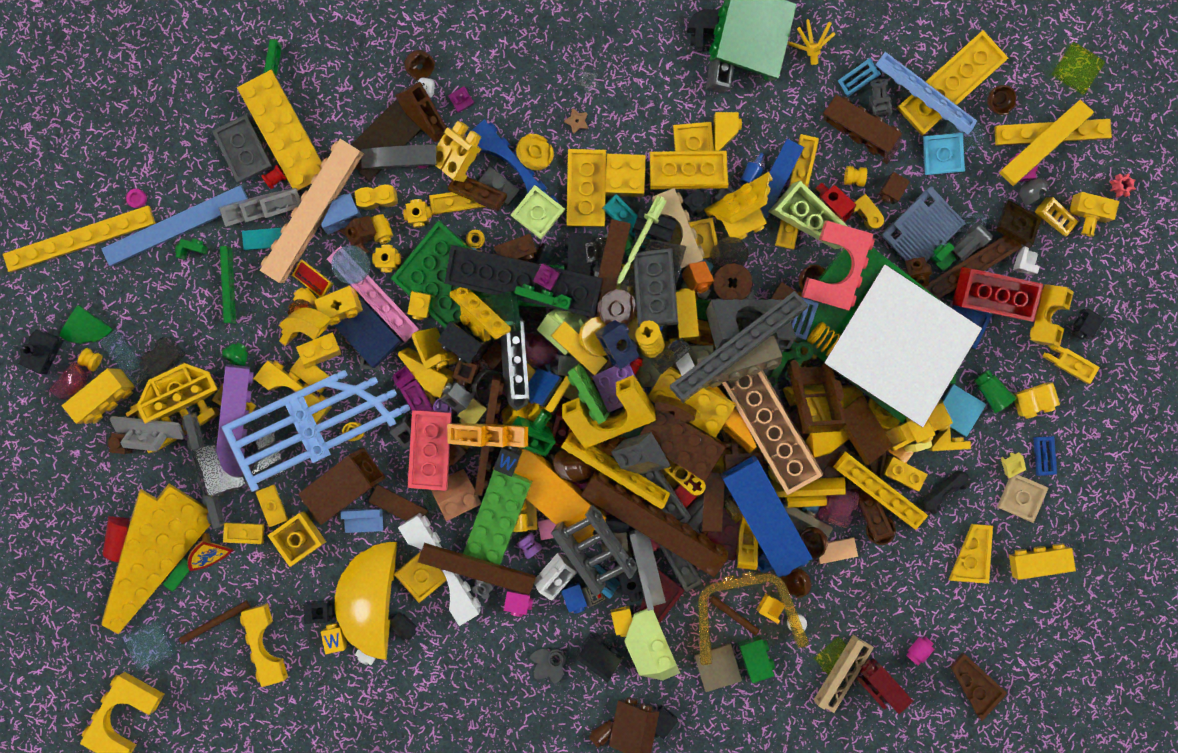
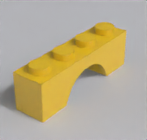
(273, 376)
(269, 668)

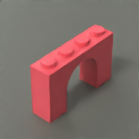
(857, 245)

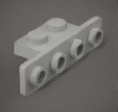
(145, 436)

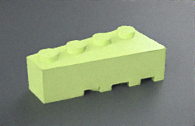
(805, 211)

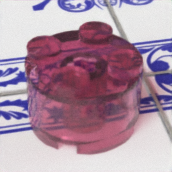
(839, 508)

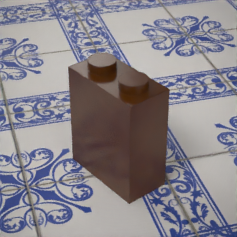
(633, 726)

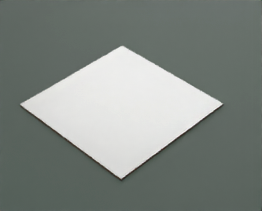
(903, 345)

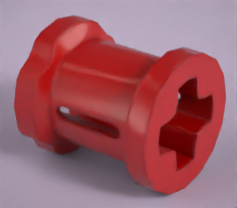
(274, 177)

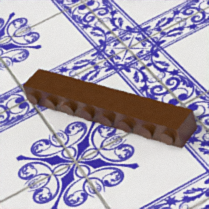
(655, 523)

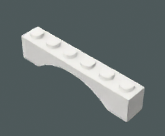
(462, 604)

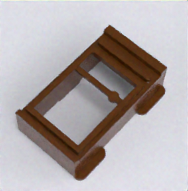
(833, 392)

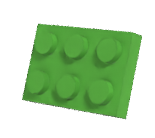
(588, 393)

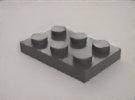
(242, 149)

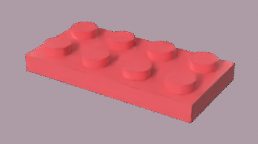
(429, 450)

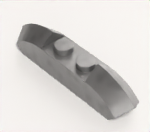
(515, 368)

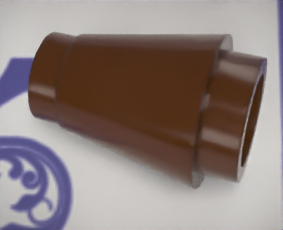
(601, 734)

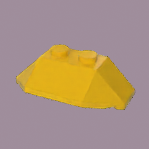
(174, 392)

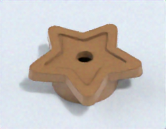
(576, 126)

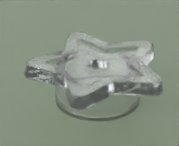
(588, 76)

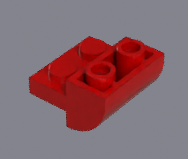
(115, 537)

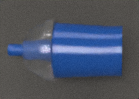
(753, 170)

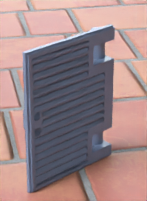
(923, 227)

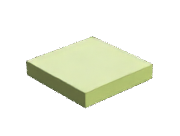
(537, 212)

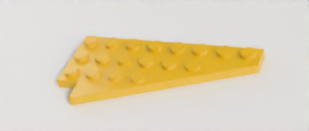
(154, 544)

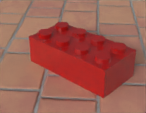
(997, 294)

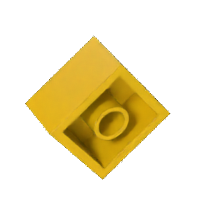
(625, 175)
(297, 538)

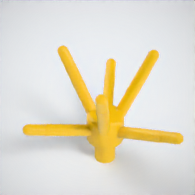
(813, 48)

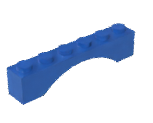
(496, 146)

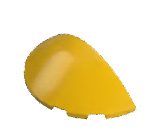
(364, 599)

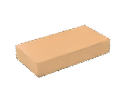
(839, 550)

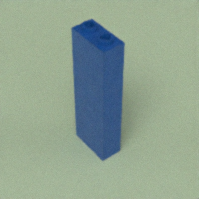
(766, 516)

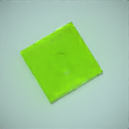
(1078, 68)

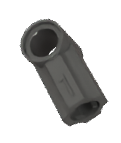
(975, 237)

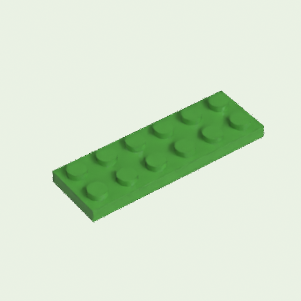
(497, 517)

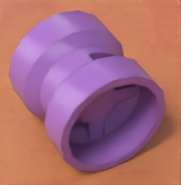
(440, 406)
(527, 541)

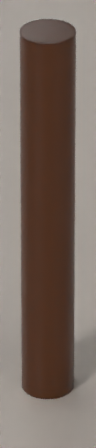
(734, 615)

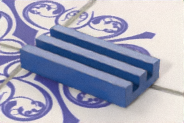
(1039, 472)

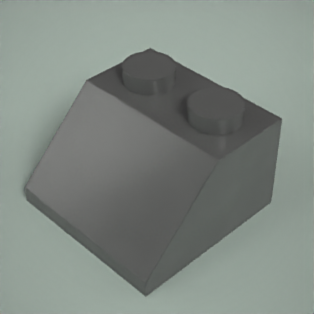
(640, 454)

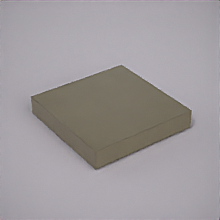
(722, 671)

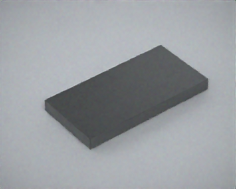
(655, 287)

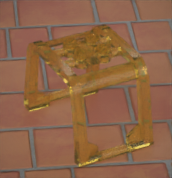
(747, 579)

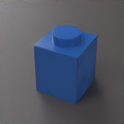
(574, 598)

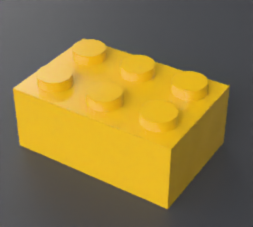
(99, 396)

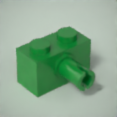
(539, 436)

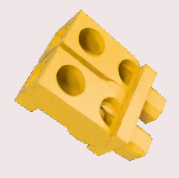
(457, 151)

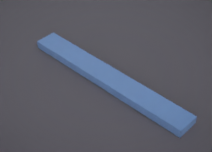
(171, 227)

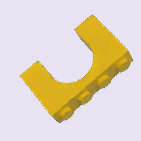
(686, 317)
(637, 412)
(125, 690)

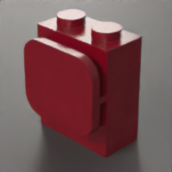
(883, 686)

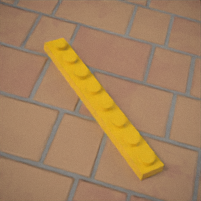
(79, 239)

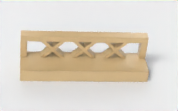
(840, 672)

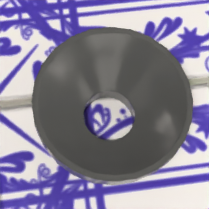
(484, 394)

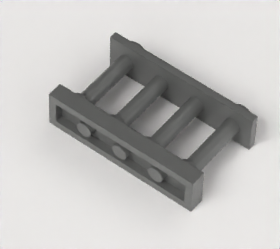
(579, 559)

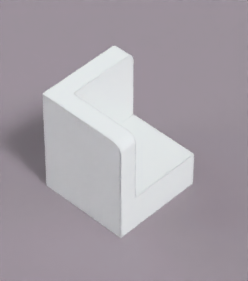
(1026, 261)

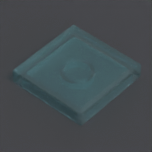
(149, 645)

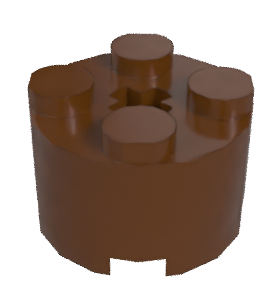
(721, 282)

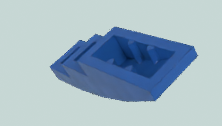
(781, 171)

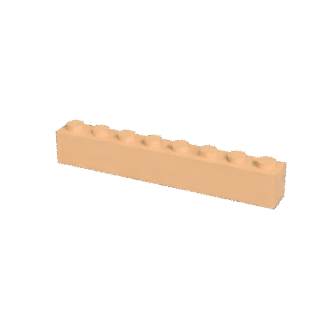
(311, 211)

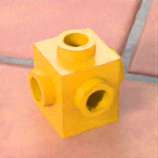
(422, 218)
(393, 261)

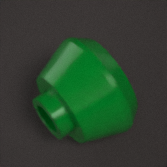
(235, 354)

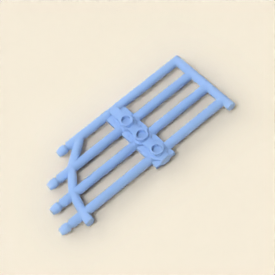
(306, 426)

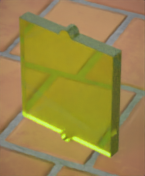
(829, 655)

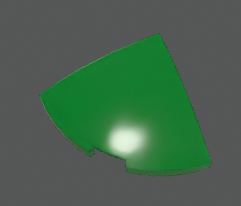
(84, 327)

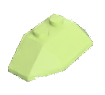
(649, 647)

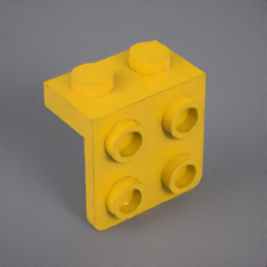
(430, 349)

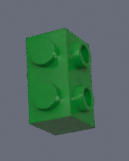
(756, 659)

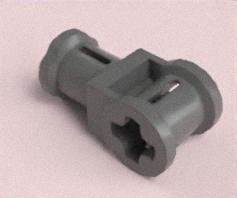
(880, 101)

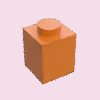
(698, 277)

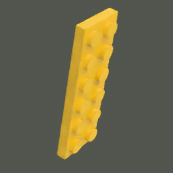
(955, 80)
(281, 129)

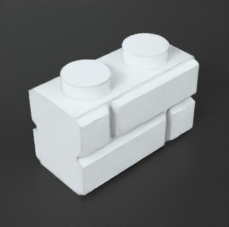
(554, 576)

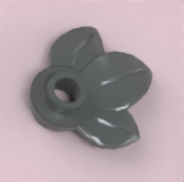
(546, 666)

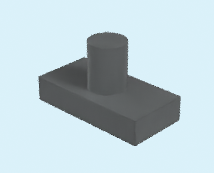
(497, 181)

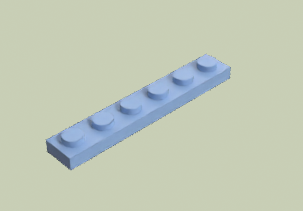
(926, 93)

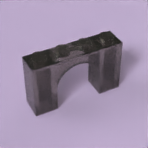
(216, 480)

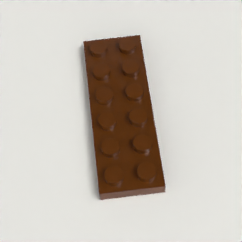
(485, 458)

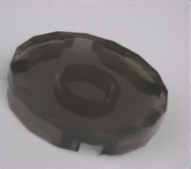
(729, 251)

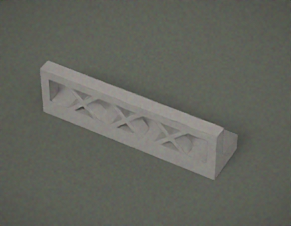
(647, 569)

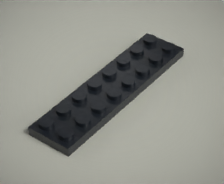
(502, 274)

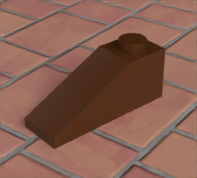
(421, 110)

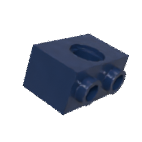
(609, 336)

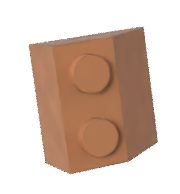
(458, 496)

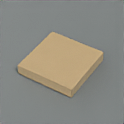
(1022, 497)

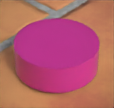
(136, 198)

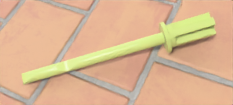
(651, 217)

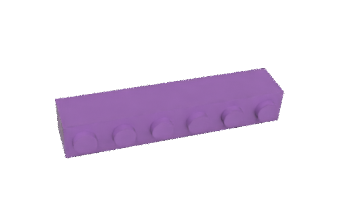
(233, 407)

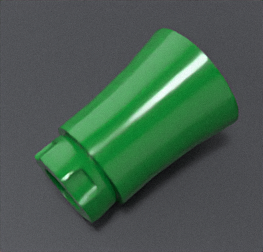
(994, 391)

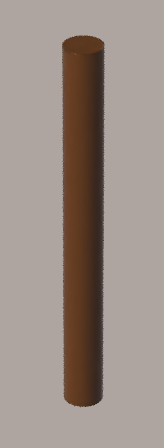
(214, 622)

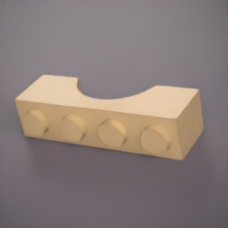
(675, 211)

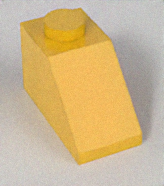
(725, 128)

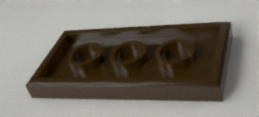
(388, 130)

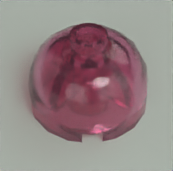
(539, 350)
(70, 382)

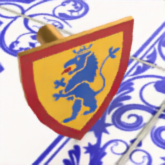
(206, 554)

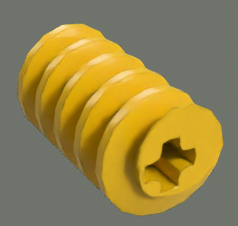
(650, 339)

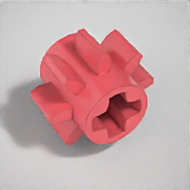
(1118, 188)

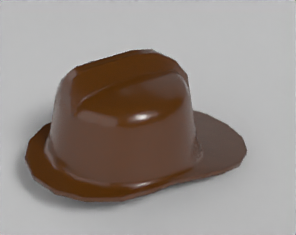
(572, 468)

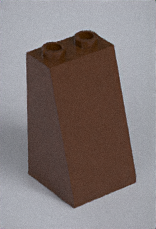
(341, 485)

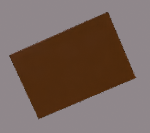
(865, 431)

